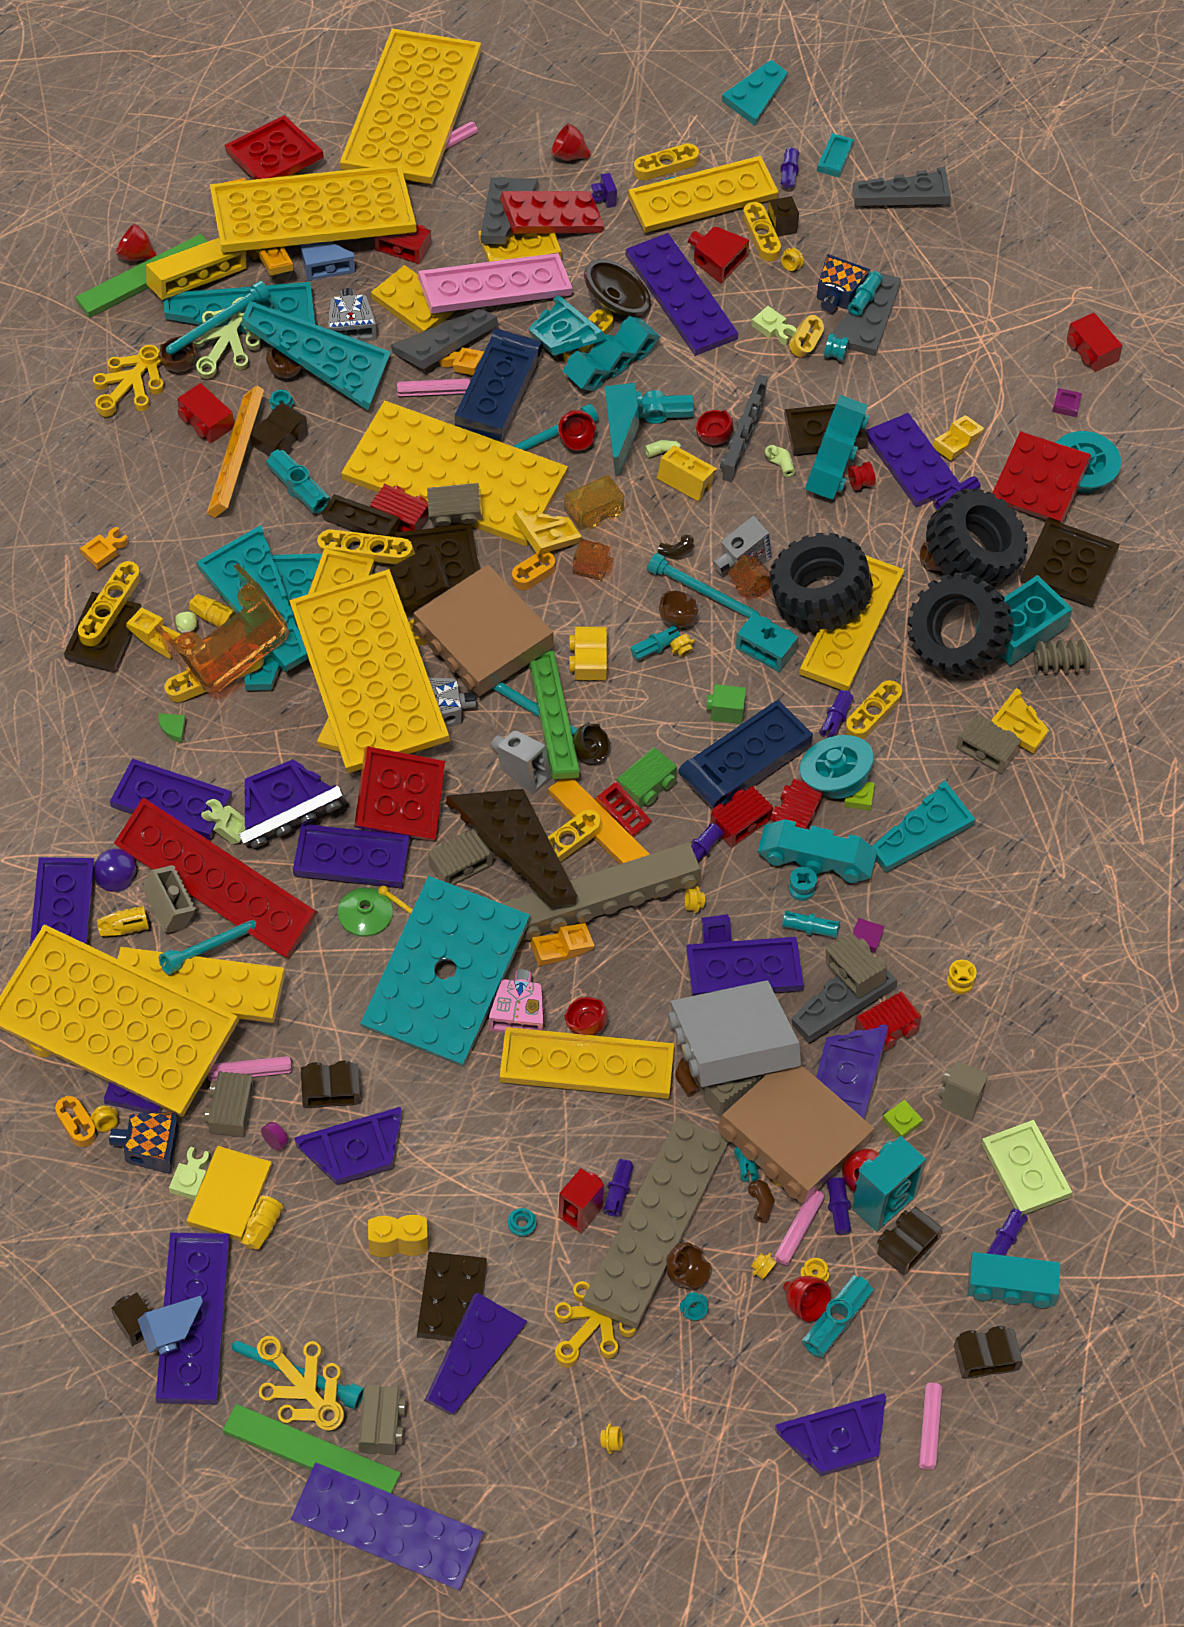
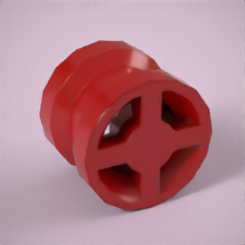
(861, 476)

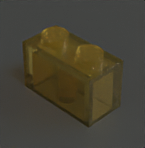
(594, 502)

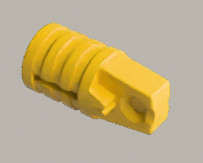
(210, 610)
(123, 922)
(261, 1222)

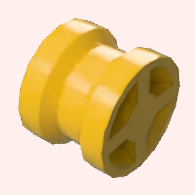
(958, 970)

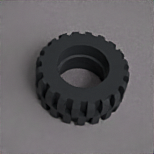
(991, 522)
(826, 605)
(932, 610)

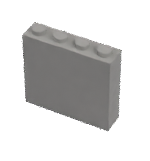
(734, 1033)

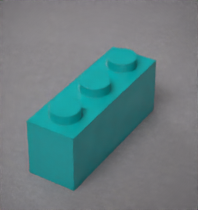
(1013, 1279)

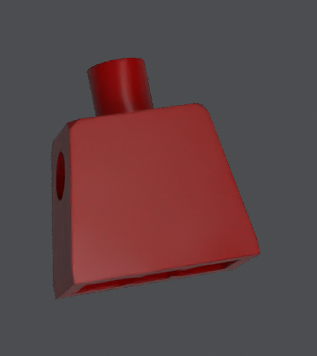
(719, 252)

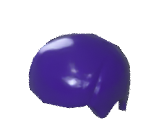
(114, 870)

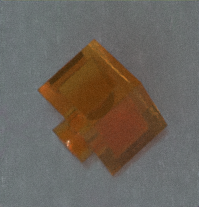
(592, 560)
(750, 576)

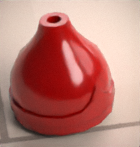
(570, 144)
(135, 245)
(807, 1297)

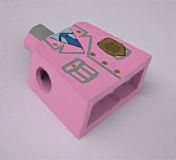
(517, 1004)

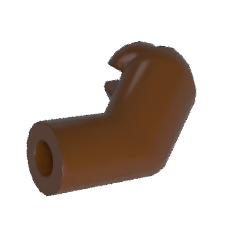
(685, 1078)
(765, 1198)

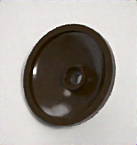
(616, 287)

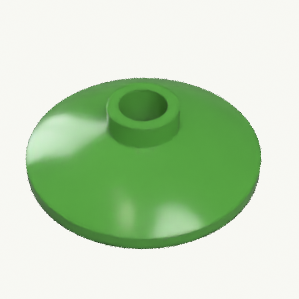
(365, 921)

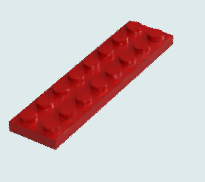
(217, 877)

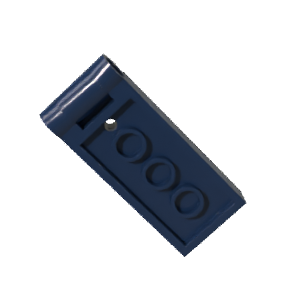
(498, 384)
(746, 754)

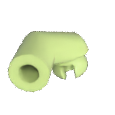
(659, 447)
(782, 458)

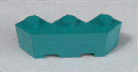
(612, 354)
(837, 447)
(817, 850)

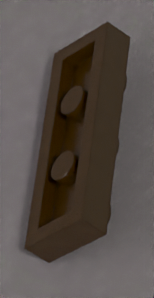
(360, 517)

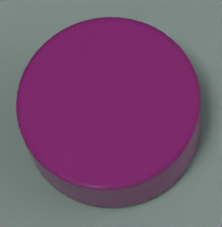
(274, 1136)

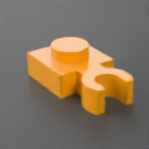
(463, 361)
(101, 549)

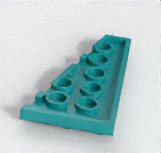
(289, 298)
(336, 358)
(254, 556)
(296, 576)

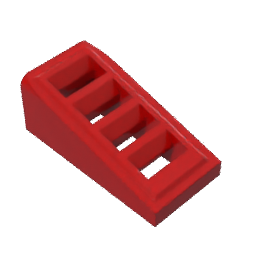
(630, 805)

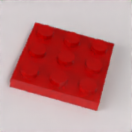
(274, 150)
(1041, 477)
(399, 793)

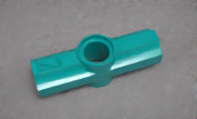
(659, 407)
(298, 481)
(827, 1328)

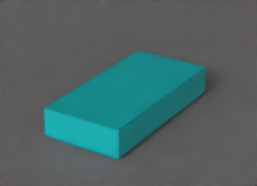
(835, 155)

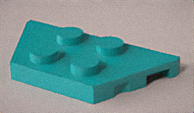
(564, 328)

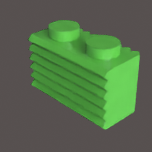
(648, 777)

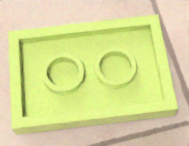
(1026, 1167)

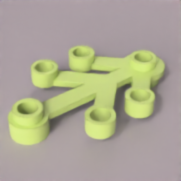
(225, 334)

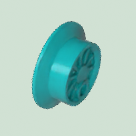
(1104, 461)
(837, 765)

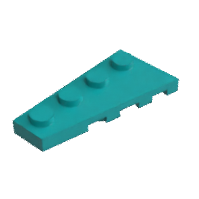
(931, 823)

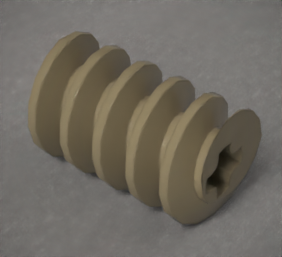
(1061, 655)

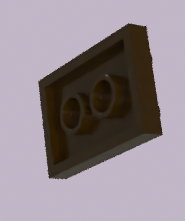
(808, 426)
(420, 578)
(110, 650)
(447, 1293)

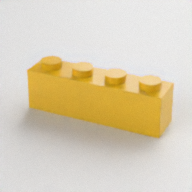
(192, 268)

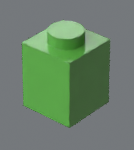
(726, 704)

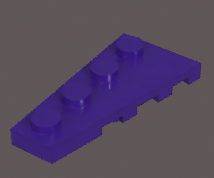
(474, 1349)

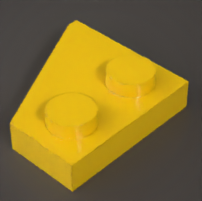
(547, 532)
(1022, 721)

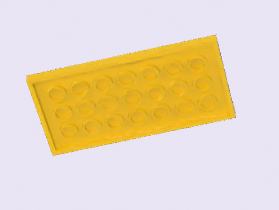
(412, 104)
(312, 208)
(426, 453)
(369, 669)
(114, 1020)

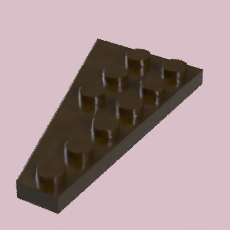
(515, 833)

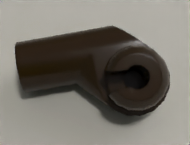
(679, 550)

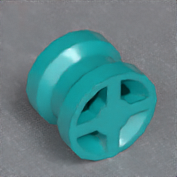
(836, 347)
(805, 890)

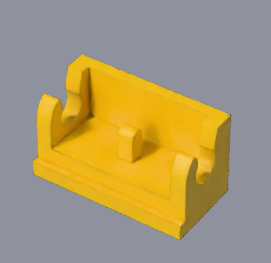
(686, 472)

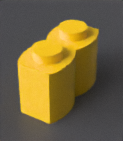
(589, 653)
(401, 1235)

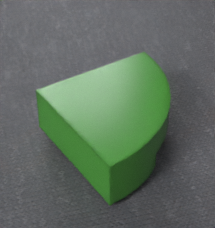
(172, 725)

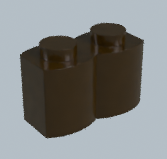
(279, 430)
(330, 1084)
(908, 1240)
(987, 1352)

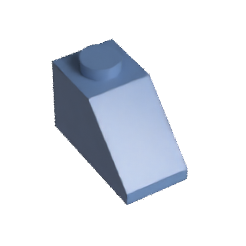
(326, 260)
(168, 1325)

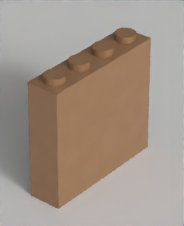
(483, 630)
(795, 1130)

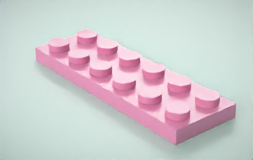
(494, 283)

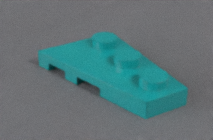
(755, 91)

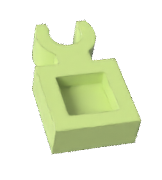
(772, 323)
(228, 821)
(189, 1177)

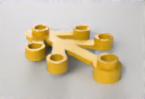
(145, 360)
(594, 1321)
(304, 1386)

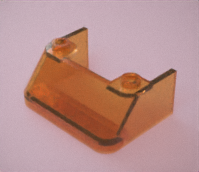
(234, 644)

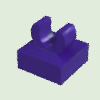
(605, 191)
(716, 929)

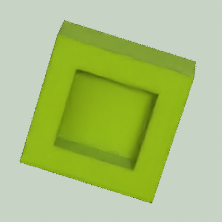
(862, 798)
(902, 1119)

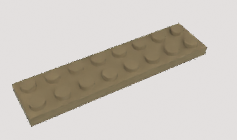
(655, 1223)

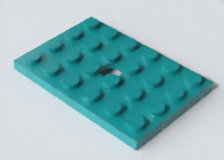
(437, 1012)

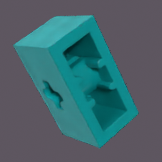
(766, 642)

